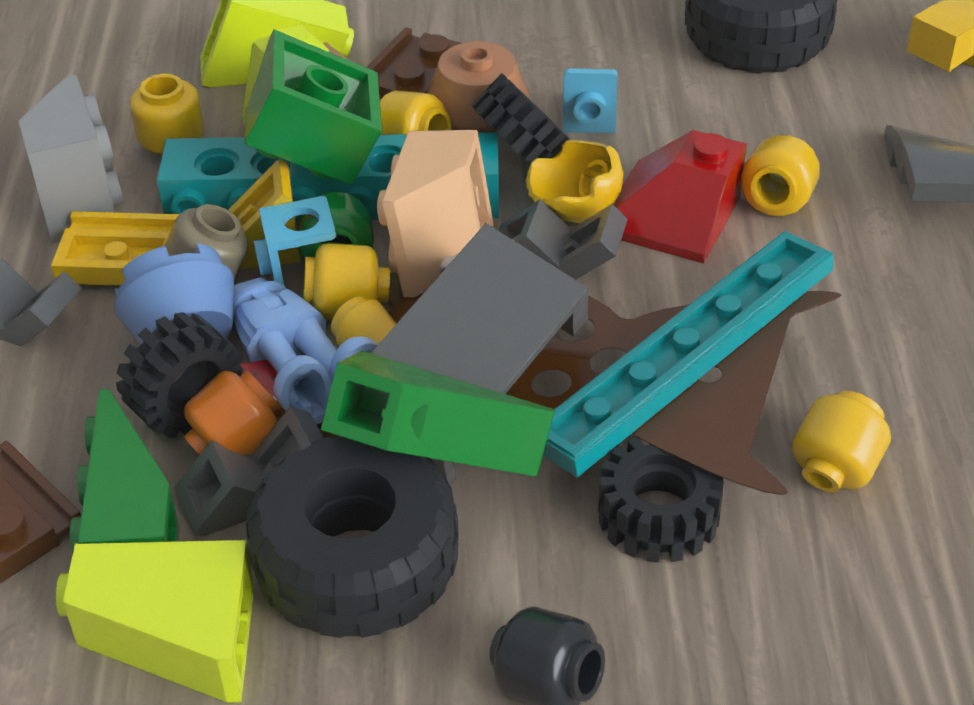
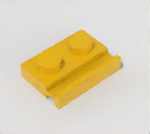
(105, 242)

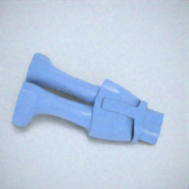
(293, 338)

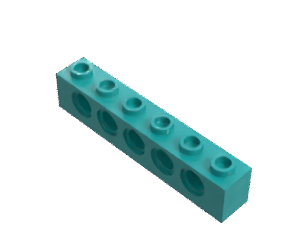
(223, 169)

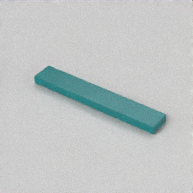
(683, 351)

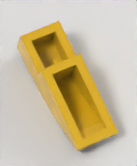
(944, 34)

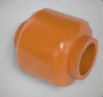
(232, 413)

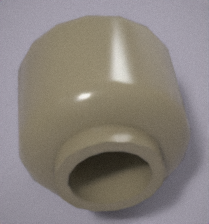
(211, 227)

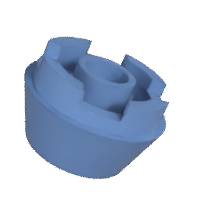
(179, 283)

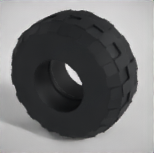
(760, 33)
(360, 581)

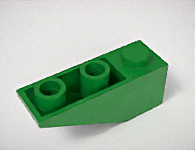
(434, 416)
(122, 486)

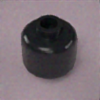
(547, 658)

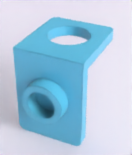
(589, 100)
(280, 237)

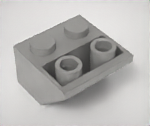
(69, 156)

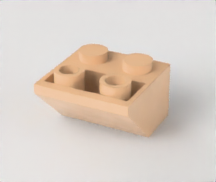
(433, 203)

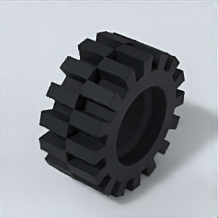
(519, 120)
(150, 376)
(652, 525)

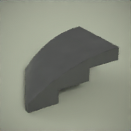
(931, 165)

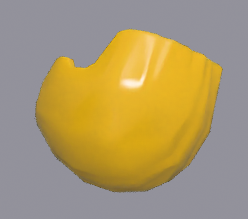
(577, 180)

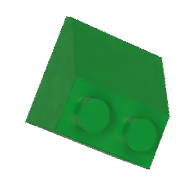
(313, 109)

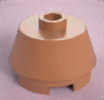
(465, 74)

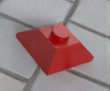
(683, 194)

